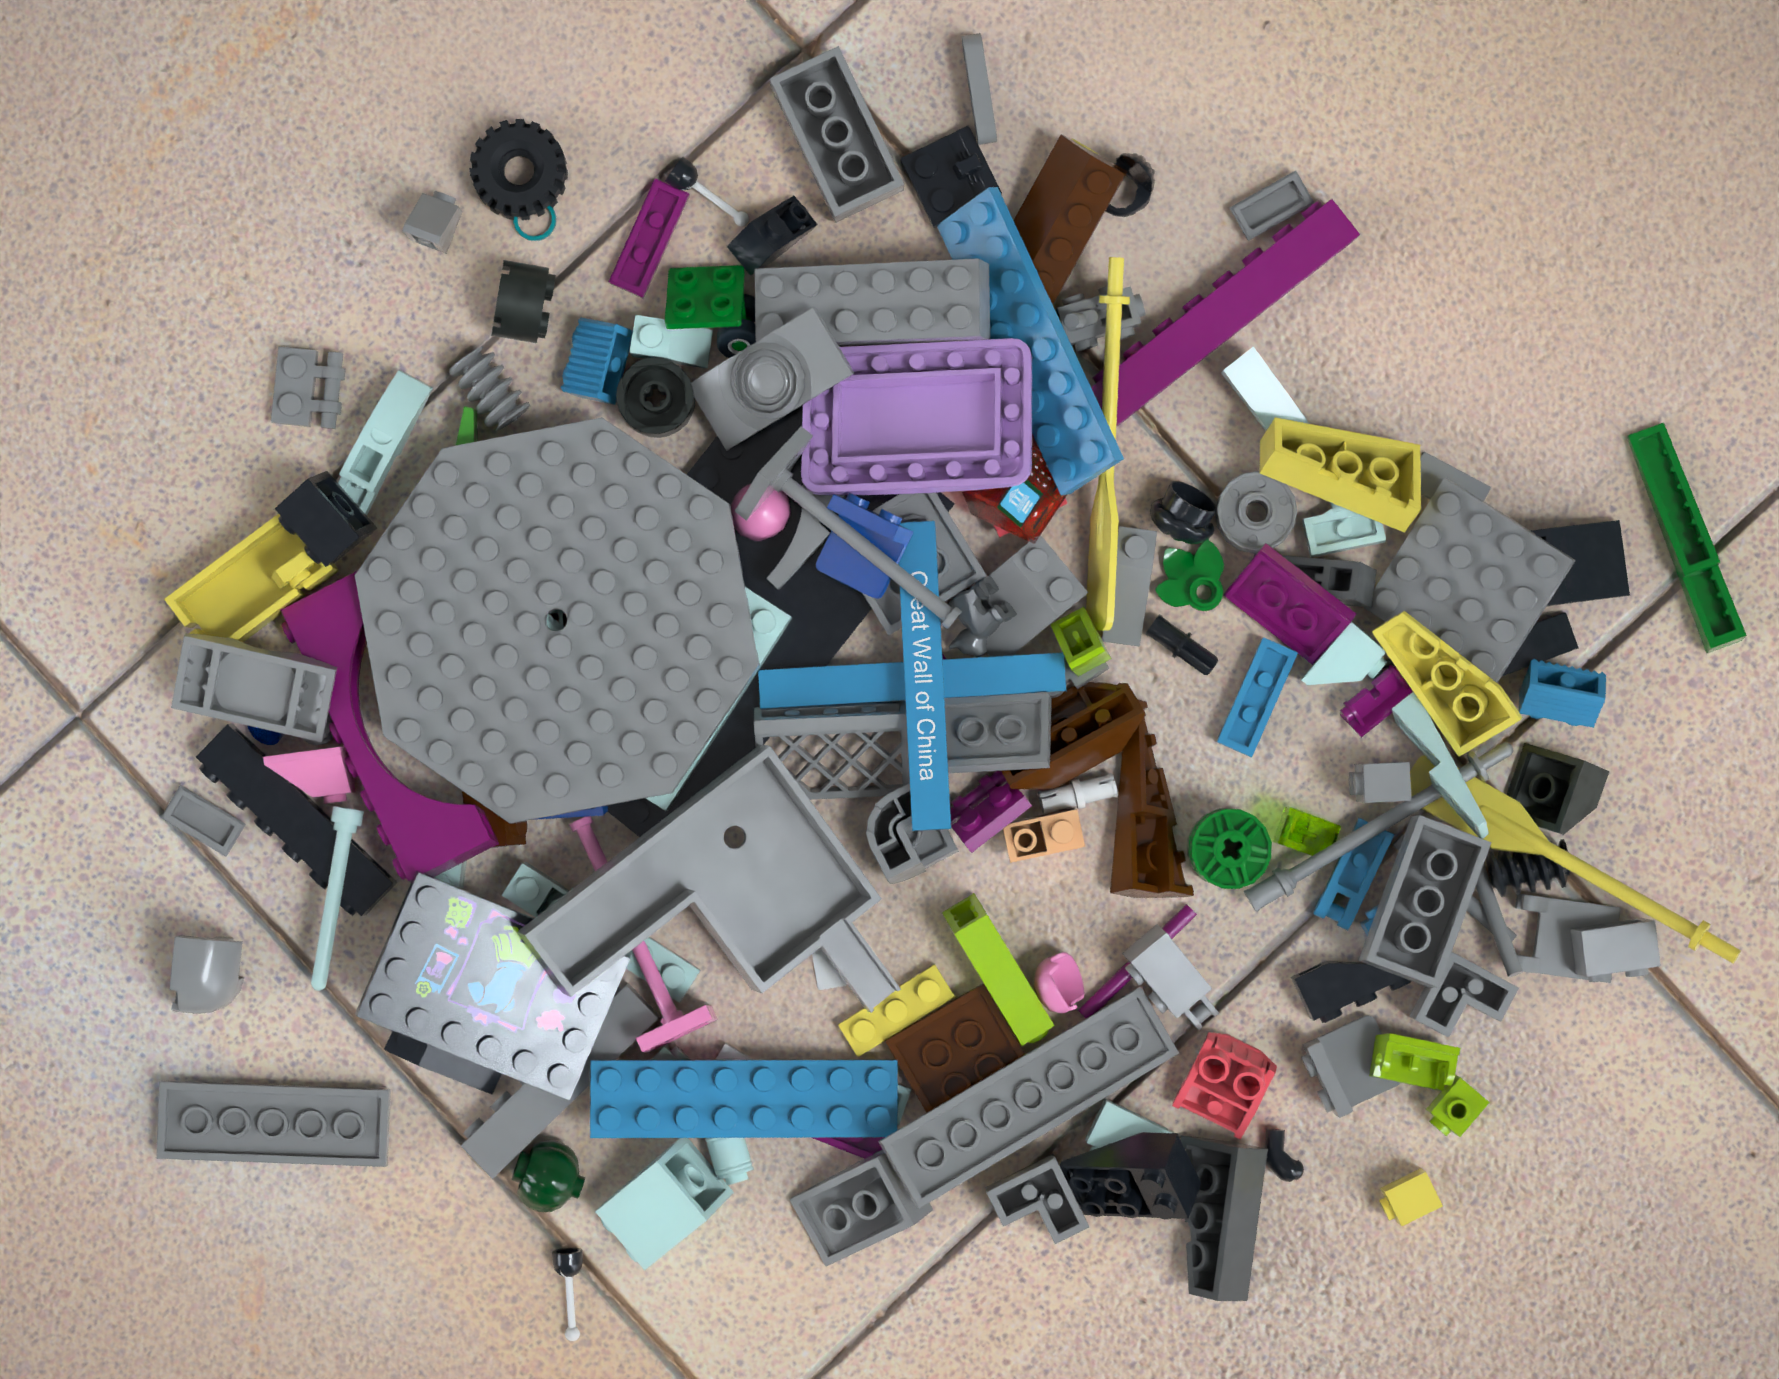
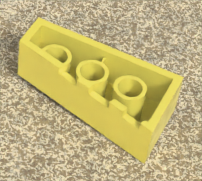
(1346, 468)

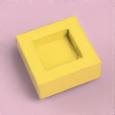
(293, 571)

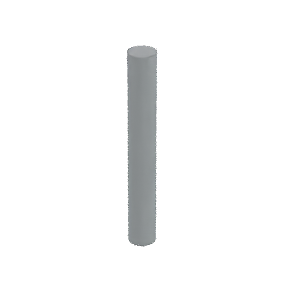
(1497, 924)

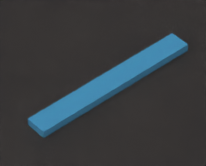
(887, 683)

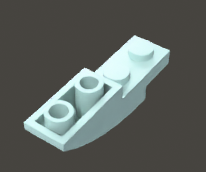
(383, 438)

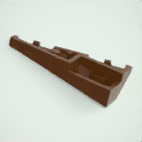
(1144, 843)

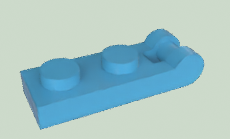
(1353, 878)

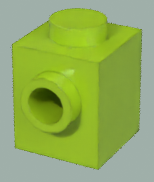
(1456, 1107)

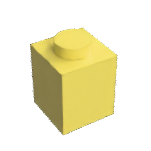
(1409, 1198)

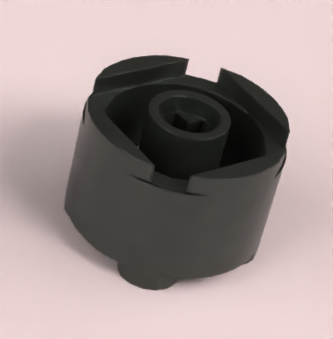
(522, 301)
(639, 383)

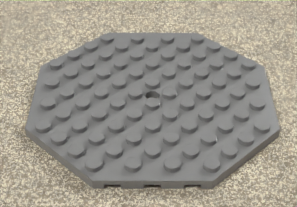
(649, 640)

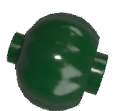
(548, 1176)

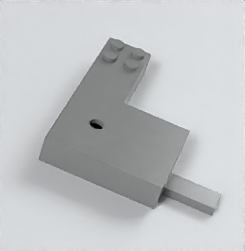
(761, 902)

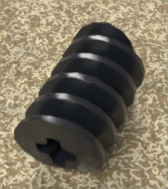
(1524, 869)

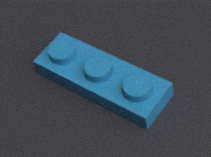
(1257, 697)

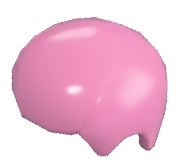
(766, 520)
(1059, 983)

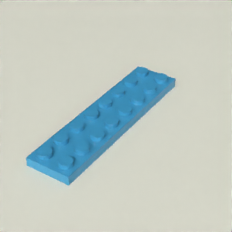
(1064, 408)
(743, 1098)

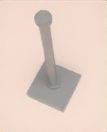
(777, 476)

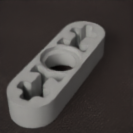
(979, 89)

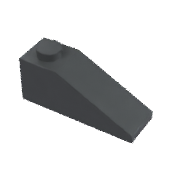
(1345, 580)

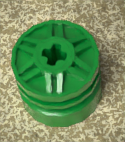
(1206, 844)

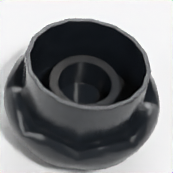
(1184, 513)

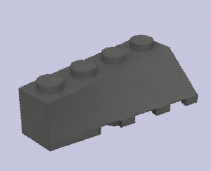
(1223, 1217)

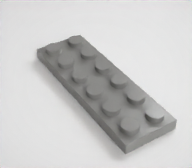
(273, 1123)

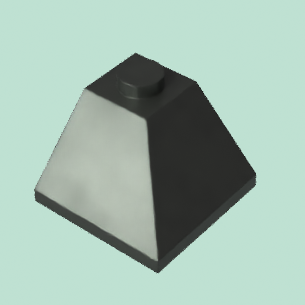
(1556, 787)

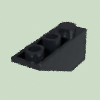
(1337, 984)

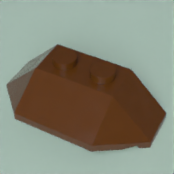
(1085, 731)

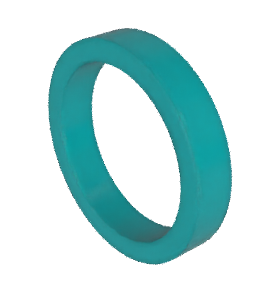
(540, 237)

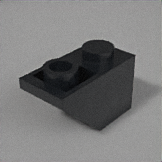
(771, 234)

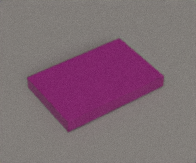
(1289, 604)

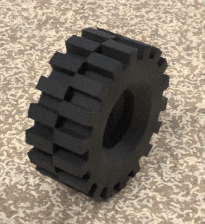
(515, 141)

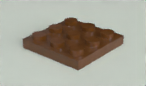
(954, 1047)

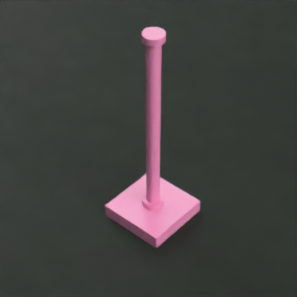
(674, 1022)

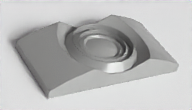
(771, 378)
(254, 686)

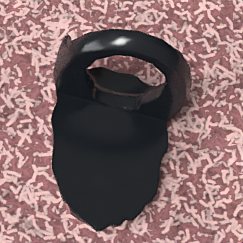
(1143, 176)

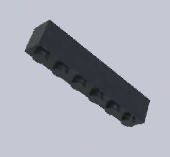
(292, 817)

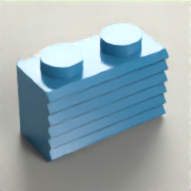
(596, 360)
(1562, 693)

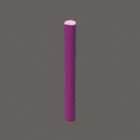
(1122, 977)

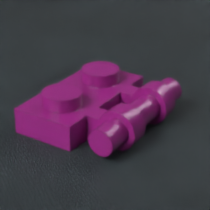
(989, 817)

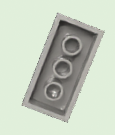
(837, 134)
(1425, 901)

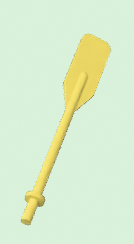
(1104, 514)
(1515, 831)

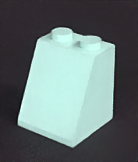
(664, 1203)

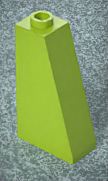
(998, 970)

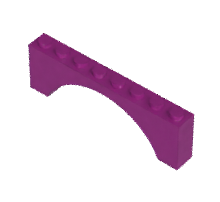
(421, 830)

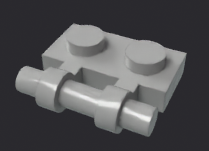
(296, 386)

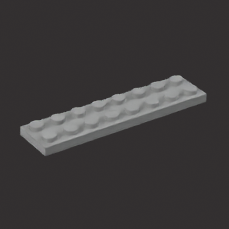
(1028, 1097)

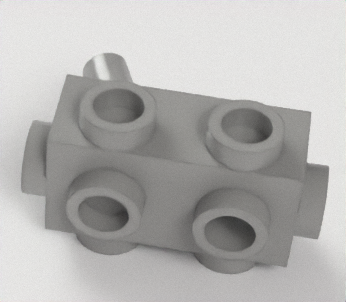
(1086, 318)

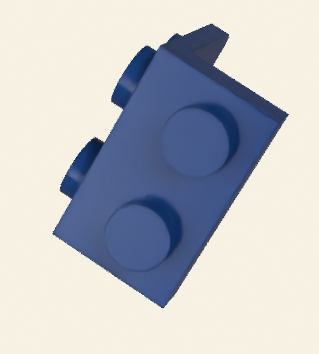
(847, 564)

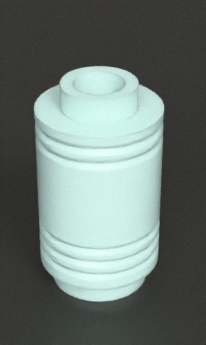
(730, 1159)

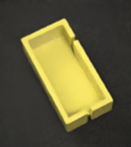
(237, 592)

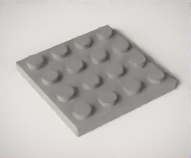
(1471, 578)

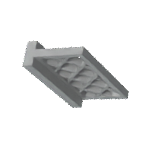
(839, 720)

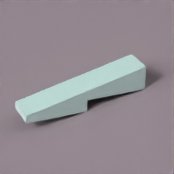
(1261, 390)
(1445, 776)

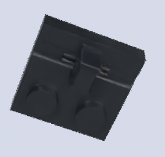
(948, 174)

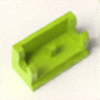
(1413, 1061)

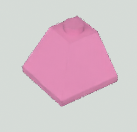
(316, 772)

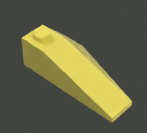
(1452, 690)

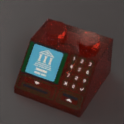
(1020, 508)

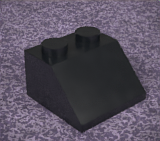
(324, 519)

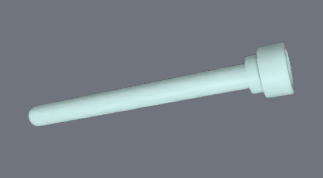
(345, 823)

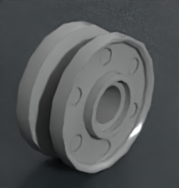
(1239, 529)

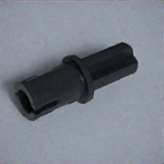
(1182, 645)

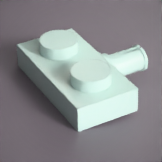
(1340, 531)

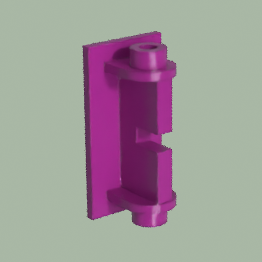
(1373, 706)

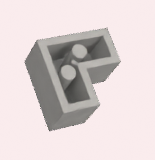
(1462, 986)
(1041, 1189)

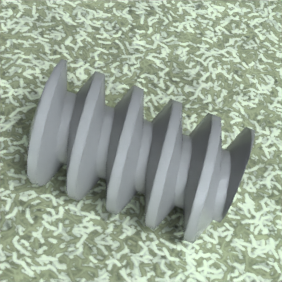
(488, 389)

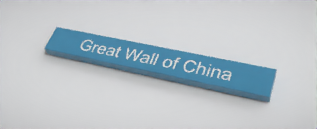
(924, 686)

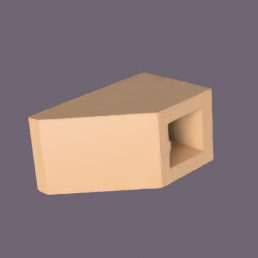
(1043, 835)

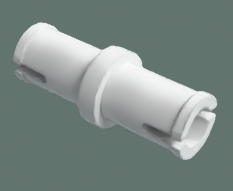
(1077, 794)

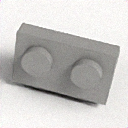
(1343, 1065)

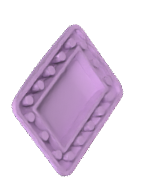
(923, 420)

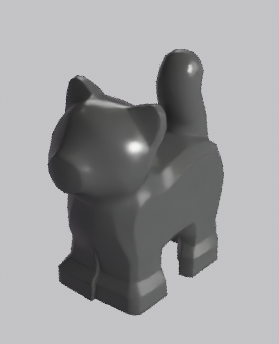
(979, 616)

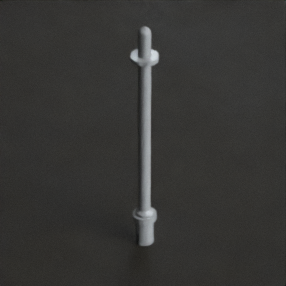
(1285, 880)

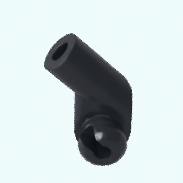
(1278, 1160)

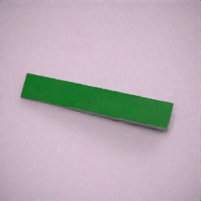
(1686, 538)

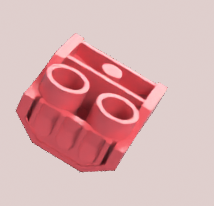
(1226, 1082)

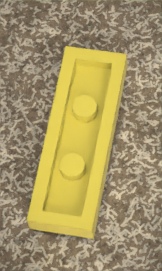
(897, 1011)

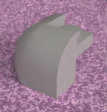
(898, 848)
(205, 973)

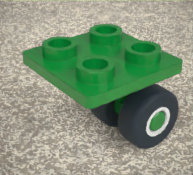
(709, 300)

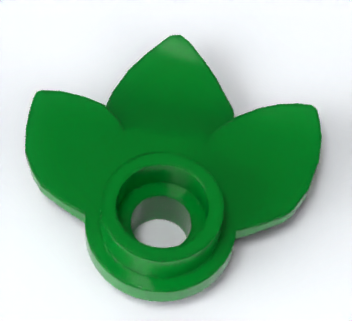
(1189, 572)

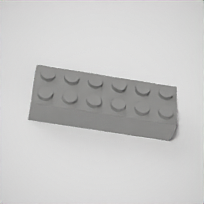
(880, 300)

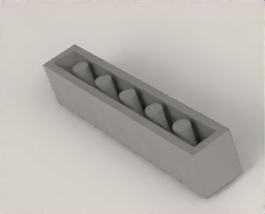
(531, 1109)

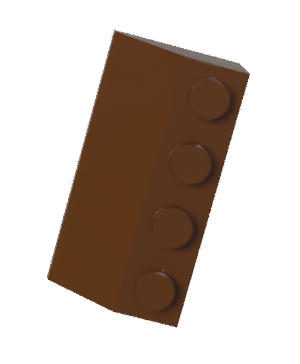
(1065, 210)

